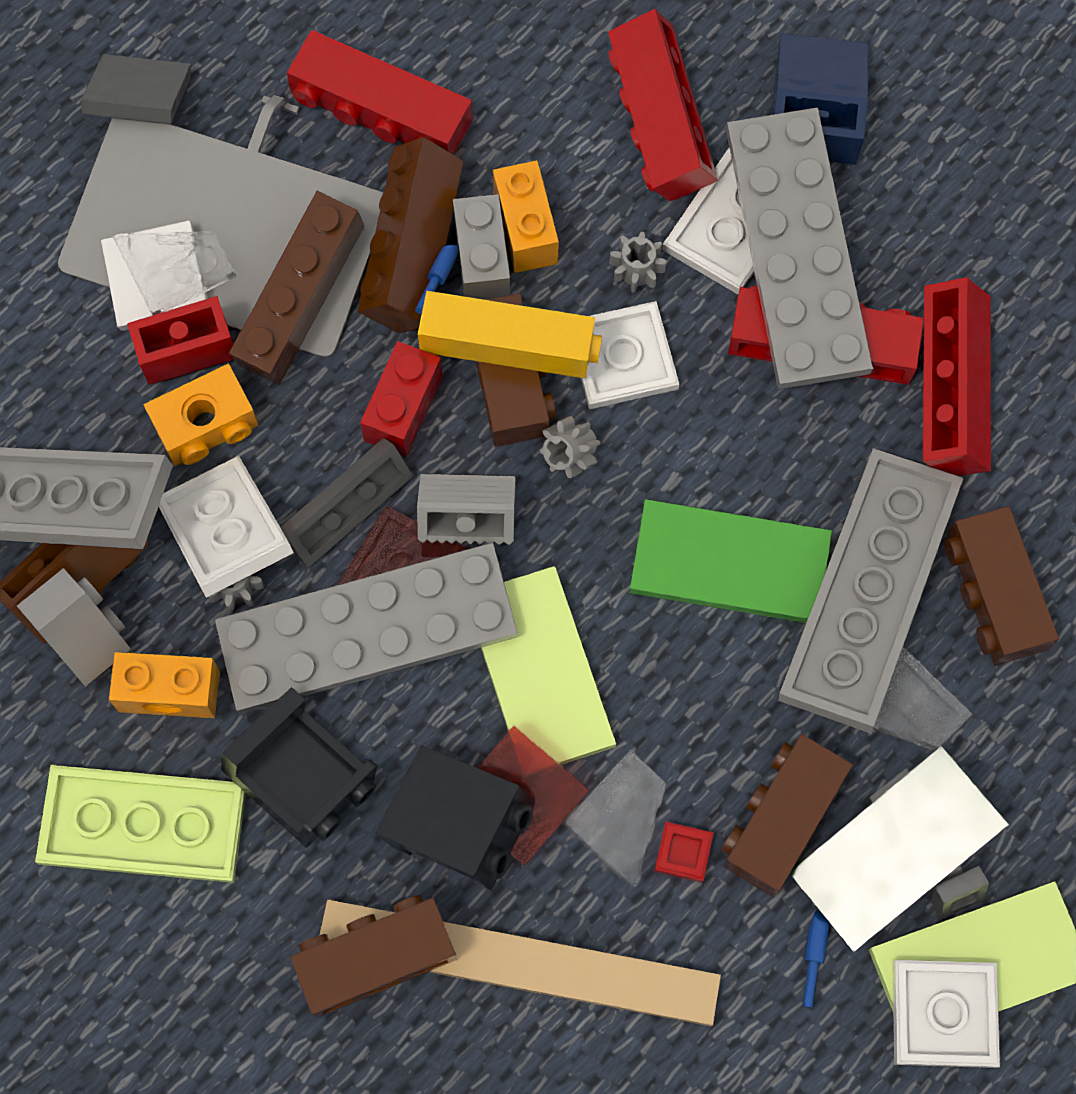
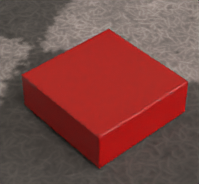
(683, 852)

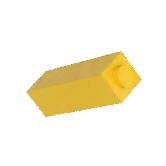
(508, 334)

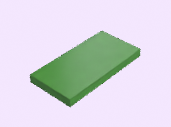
(729, 561)

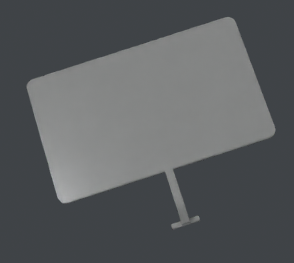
(250, 200)

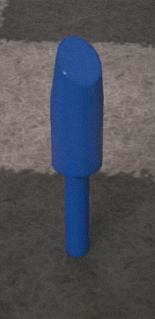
(439, 271)
(815, 954)

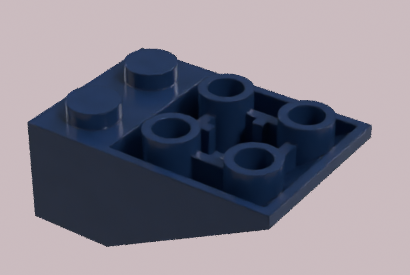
(830, 78)

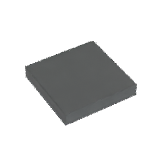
(136, 89)

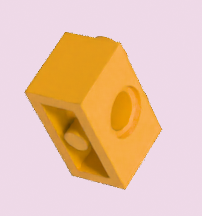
(526, 217)
(211, 393)
(164, 685)

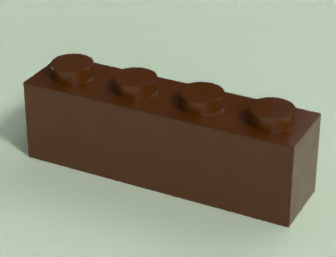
(409, 232)
(297, 288)

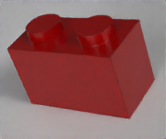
(181, 340)
(402, 397)

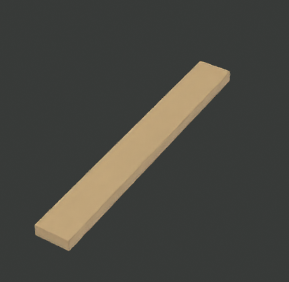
(562, 970)

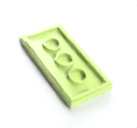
(545, 675)
(141, 824)
(1023, 934)

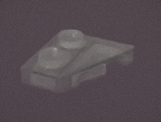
(174, 265)
(919, 706)
(620, 816)

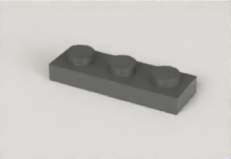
(346, 502)

